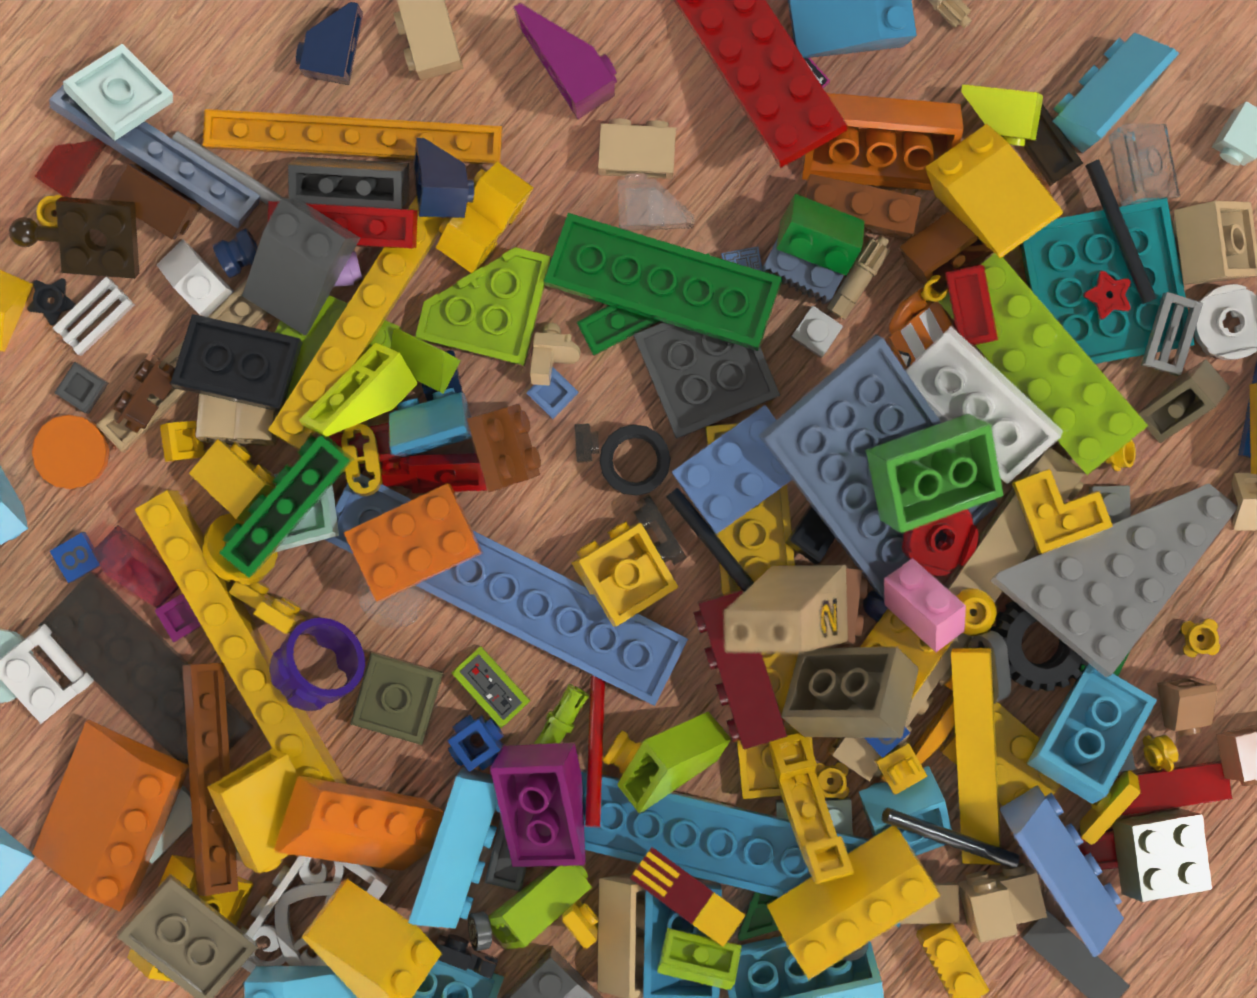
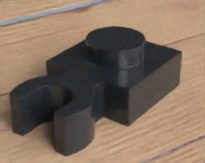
(458, 954)

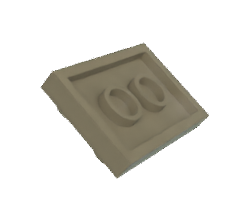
(187, 939)

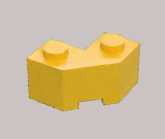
(496, 203)

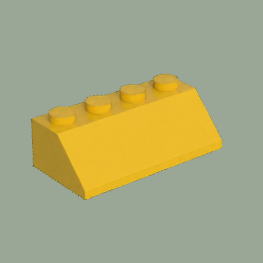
(843, 914)

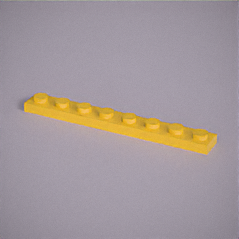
(355, 328)

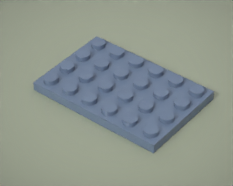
(825, 447)

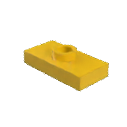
(1108, 809)
(582, 923)

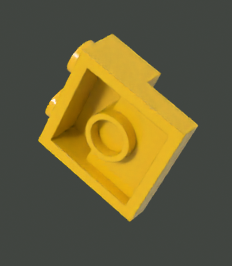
(624, 572)

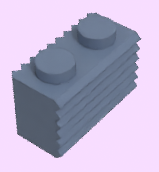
(803, 275)

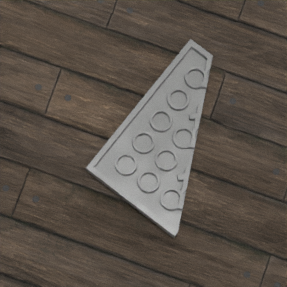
(1115, 582)

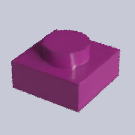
(178, 618)

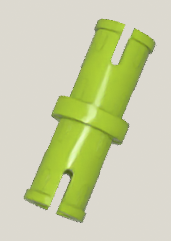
(563, 716)

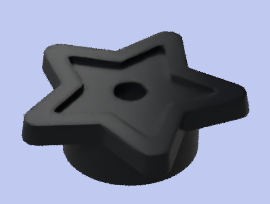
(43, 293)

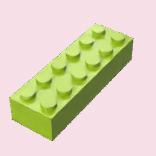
(1054, 371)

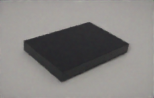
(236, 362)

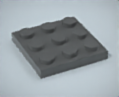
(703, 376)

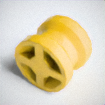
(621, 751)

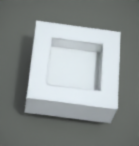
(817, 331)

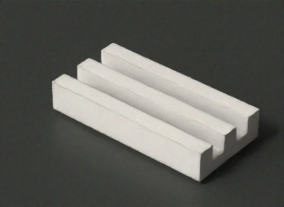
(90, 299)

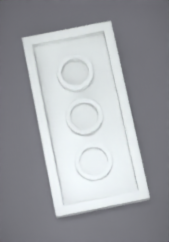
(963, 382)

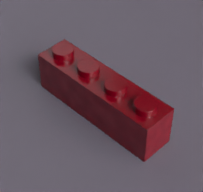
(743, 678)

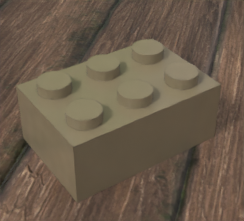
(851, 692)

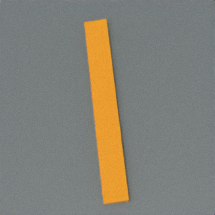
(347, 136)

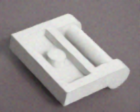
(31, 680)

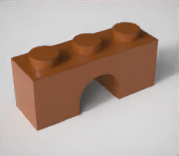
(883, 210)

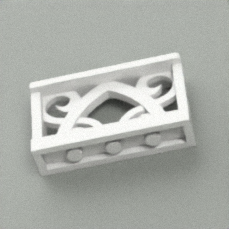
(315, 885)

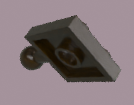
(77, 250)

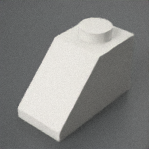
(194, 279)

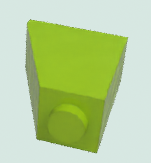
(672, 760)
(538, 905)

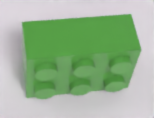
(935, 472)

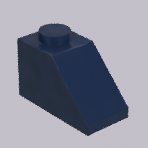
(331, 46)
(440, 182)

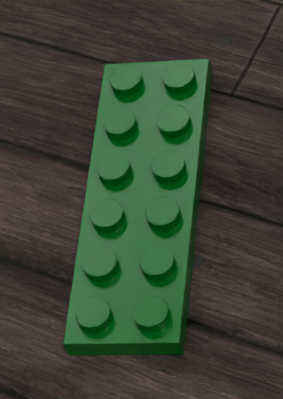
(663, 281)

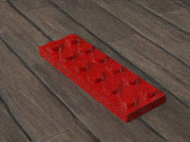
(765, 75)

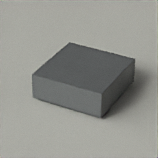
(81, 387)

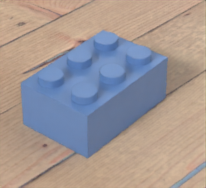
(733, 472)

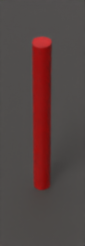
(595, 752)

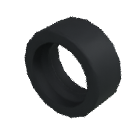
(639, 432)

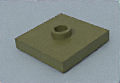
(396, 698)

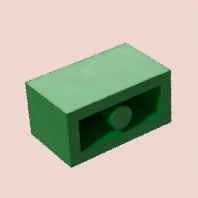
(820, 234)

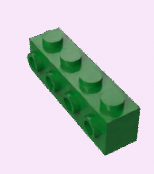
(286, 505)

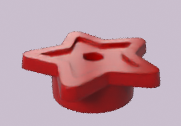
(1098, 295)

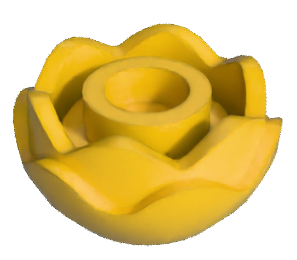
(984, 608)

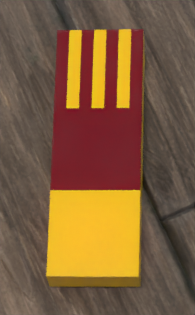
(687, 896)

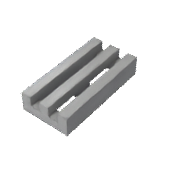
(1157, 330)

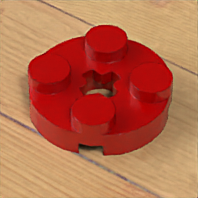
(955, 550)

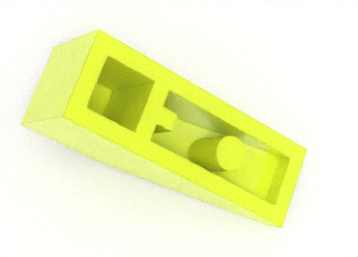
(363, 392)

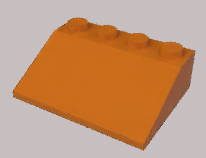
(109, 814)

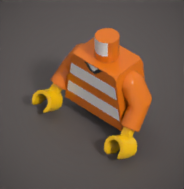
(917, 324)

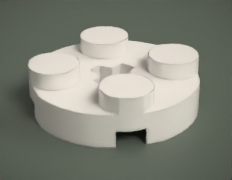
(1212, 335)

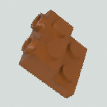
(504, 447)

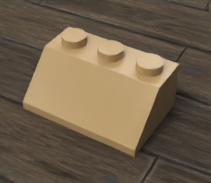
(621, 936)

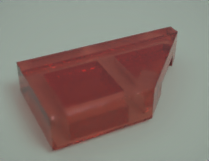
(69, 165)

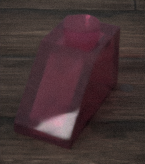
(135, 567)

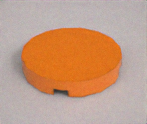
(70, 452)

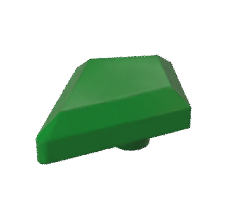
(758, 917)

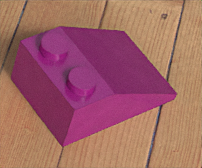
(571, 63)
(541, 804)

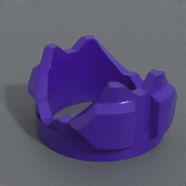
(329, 635)

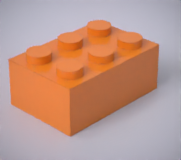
(413, 542)

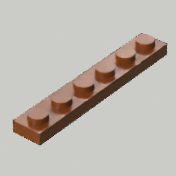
(207, 764)

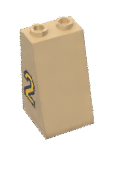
(790, 611)

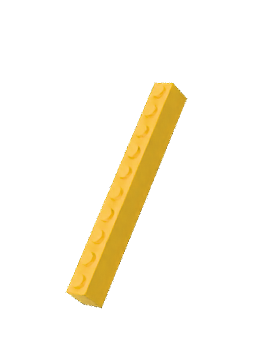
(234, 636)

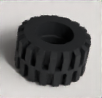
(1045, 676)

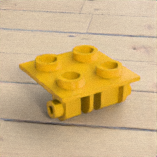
(894, 633)

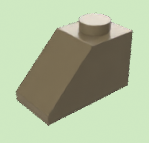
(1184, 401)

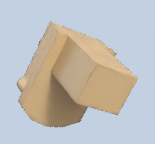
(548, 349)

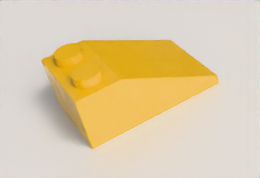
(992, 191)
(370, 945)

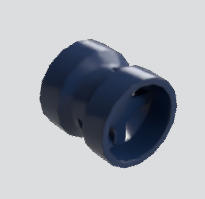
(236, 253)

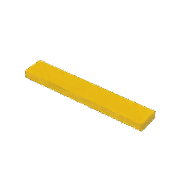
(976, 748)

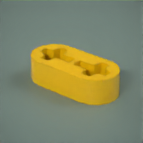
(370, 458)

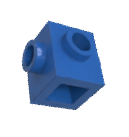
(468, 754)

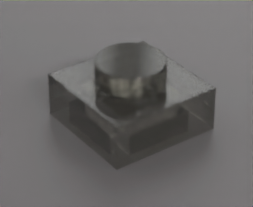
(586, 443)

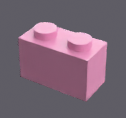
(924, 605)

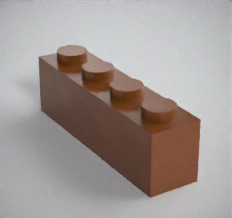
(945, 248)

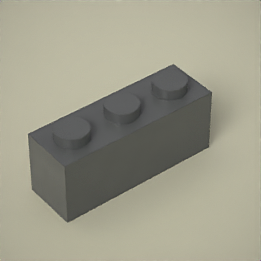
(349, 182)

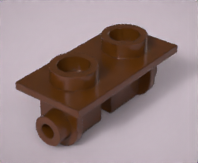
(135, 404)

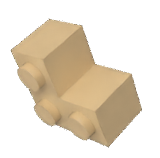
(1001, 901)

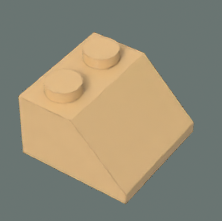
(1216, 241)

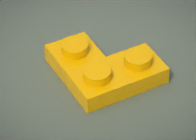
(1057, 522)
(279, 613)

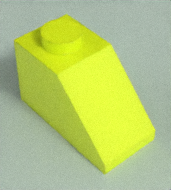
(1007, 111)

